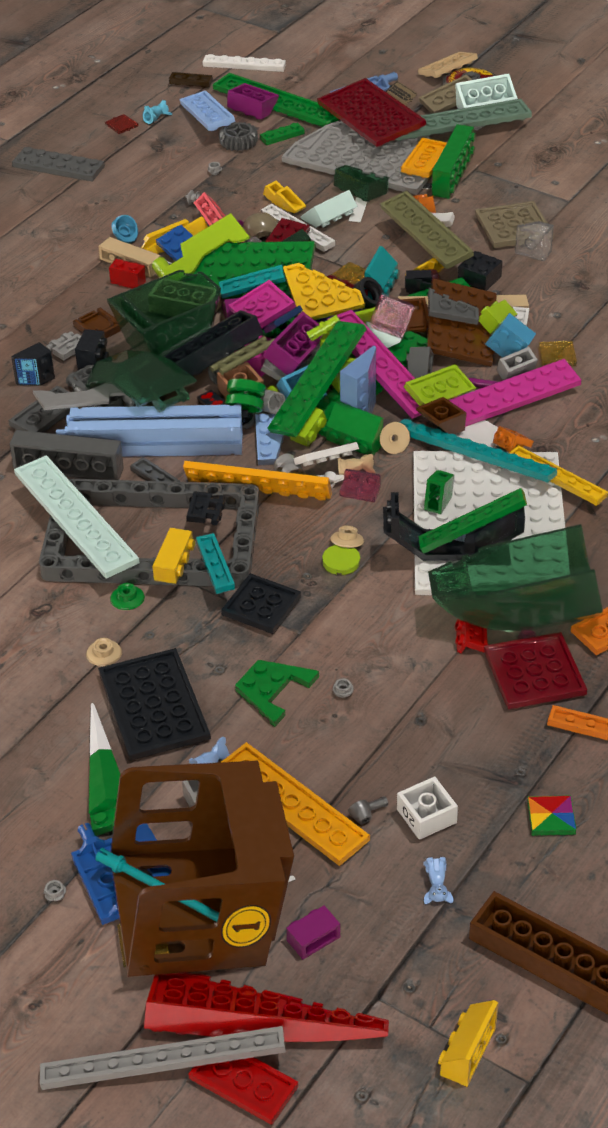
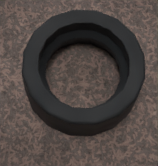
(373, 287)

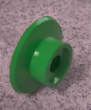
(127, 597)

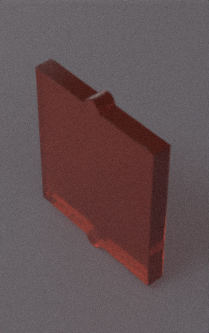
(121, 124)

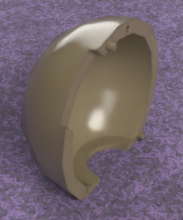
(259, 225)

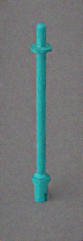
(119, 864)

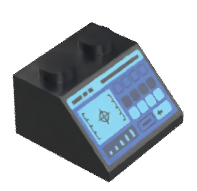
(33, 365)

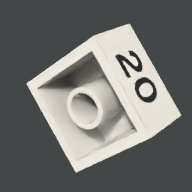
(427, 808)

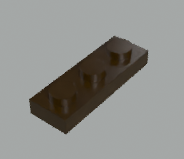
(190, 79)

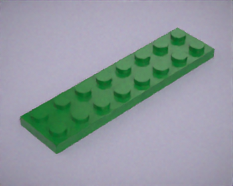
(316, 378)

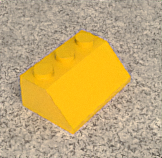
(469, 1042)

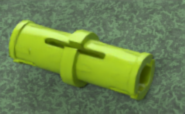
(323, 328)

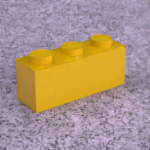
(173, 555)

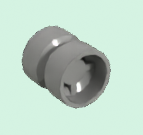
(272, 401)
(286, 464)

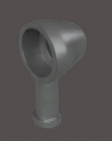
(362, 809)

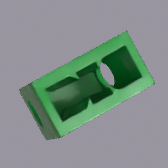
(441, 485)

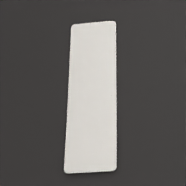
(358, 212)

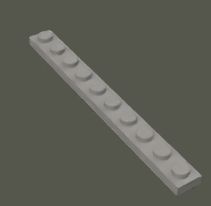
(162, 1058)

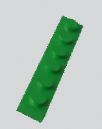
(472, 520)

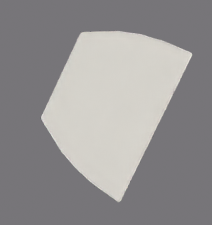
(480, 432)

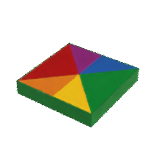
(551, 815)

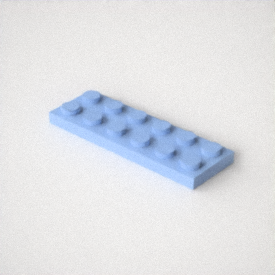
(207, 110)

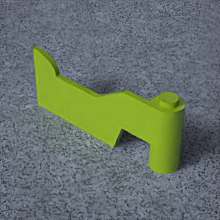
(202, 244)

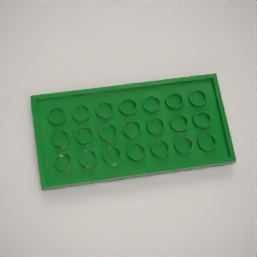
(249, 257)

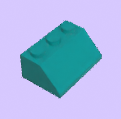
(383, 269)

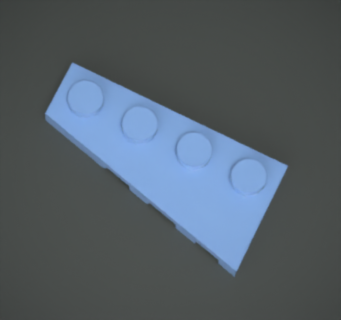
(267, 443)

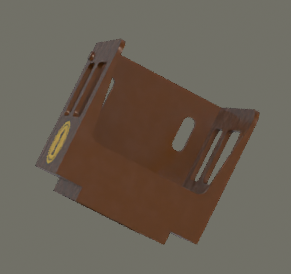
(230, 862)

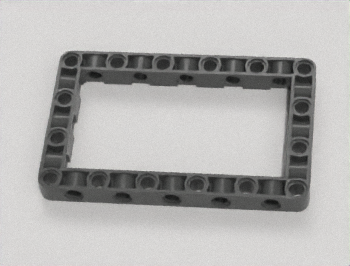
(78, 568)

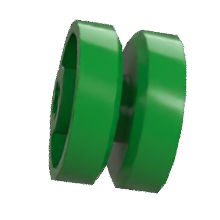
(246, 393)

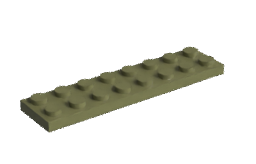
(427, 230)

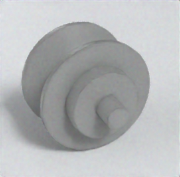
(192, 197)

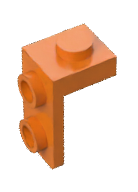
(426, 201)

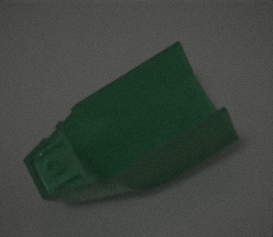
(521, 583)

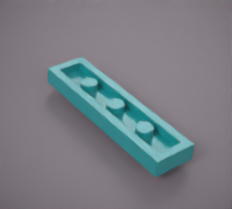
(251, 281)
(215, 563)

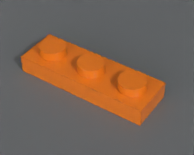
(578, 722)

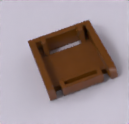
(419, 317)
(99, 321)

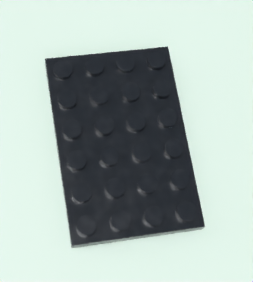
(153, 704)

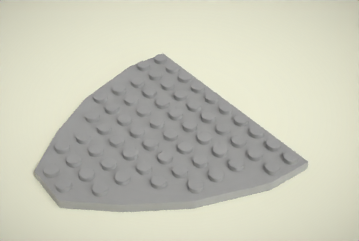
(340, 146)

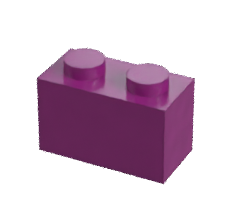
(313, 932)

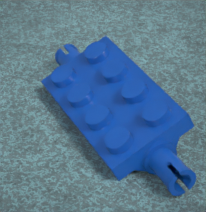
(95, 875)

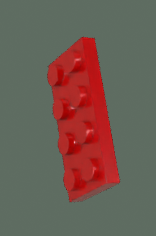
(248, 1085)

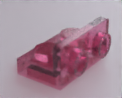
(360, 485)

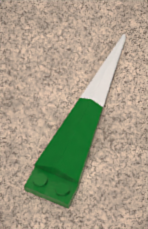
(103, 778)

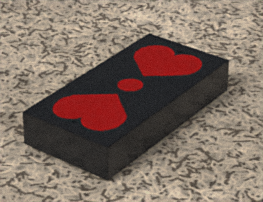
(210, 398)

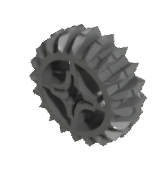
(238, 136)

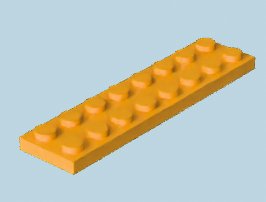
(265, 480)
(307, 812)

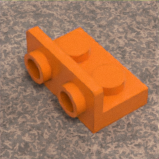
(509, 439)

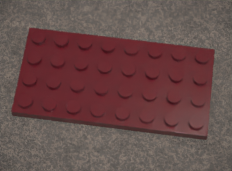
(371, 112)

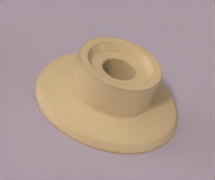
(401, 439)
(347, 537)
(103, 652)

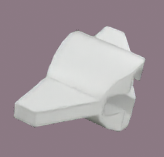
(333, 477)

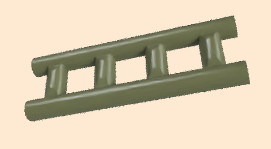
(241, 356)

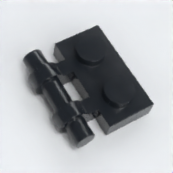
(200, 509)

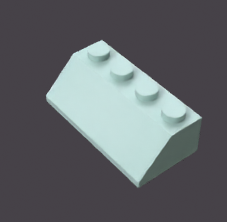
(484, 91)

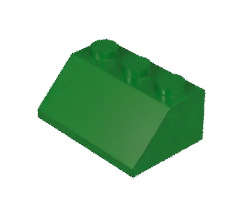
(354, 425)

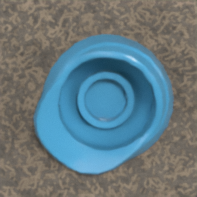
(125, 229)

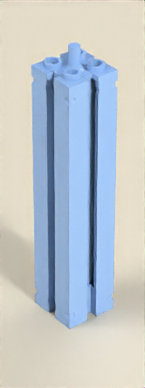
(173, 432)

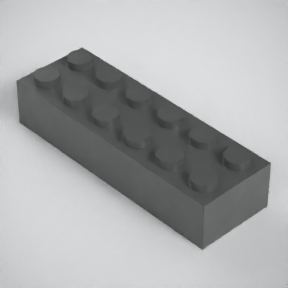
(71, 454)

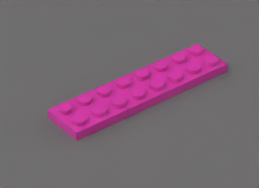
(389, 370)
(517, 391)

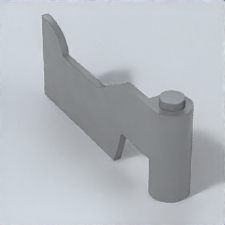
(95, 396)

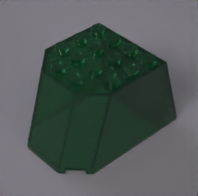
(166, 311)

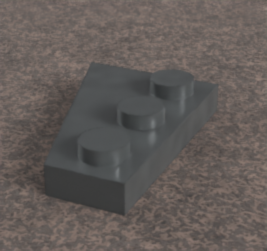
(445, 308)

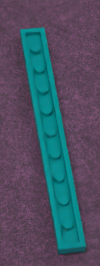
(480, 451)

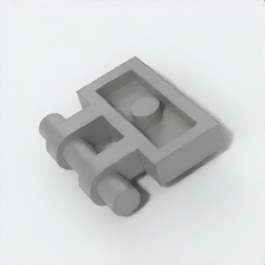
(65, 345)

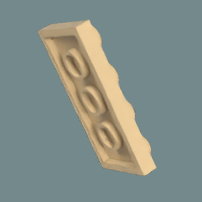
(447, 64)

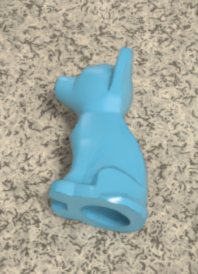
(152, 114)

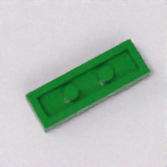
(282, 134)

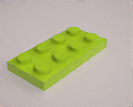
(446, 383)

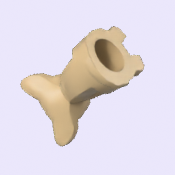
(365, 462)

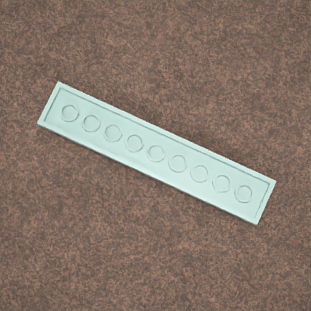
(77, 517)

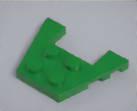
(266, 681)

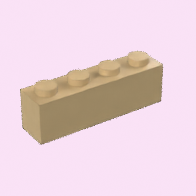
(116, 249)

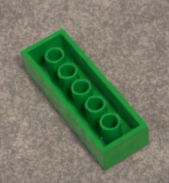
(453, 161)

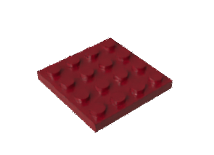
(535, 670)

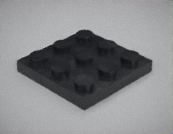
(261, 603)

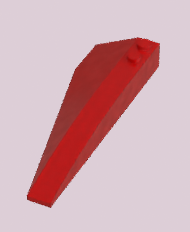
(203, 1007)

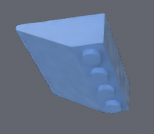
(359, 382)

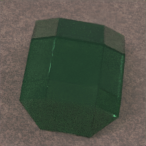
(142, 377)

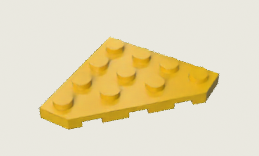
(320, 295)

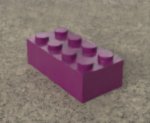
(293, 345)

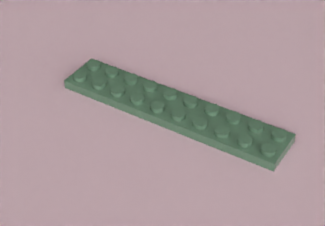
(472, 116)

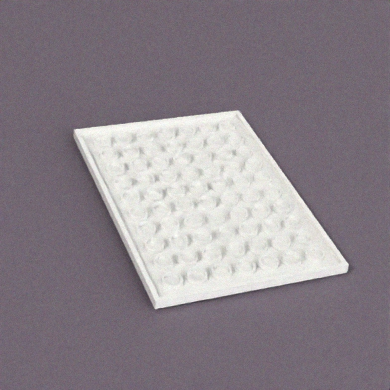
(477, 485)

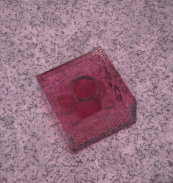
(391, 315)

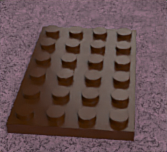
(457, 338)

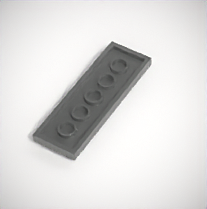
(58, 164)

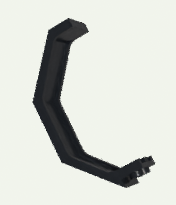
(406, 533)

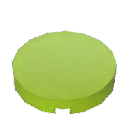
(341, 560)

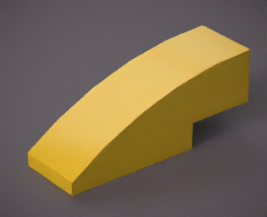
(283, 197)

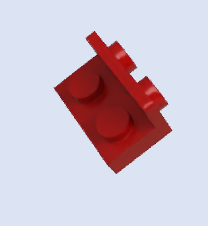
(470, 636)

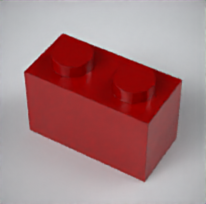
(127, 273)

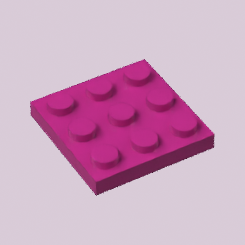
(264, 302)

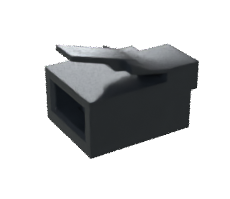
(417, 280)

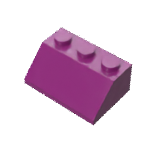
(251, 100)

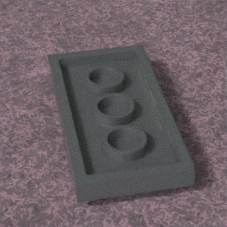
(37, 419)

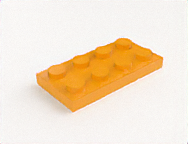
(423, 158)

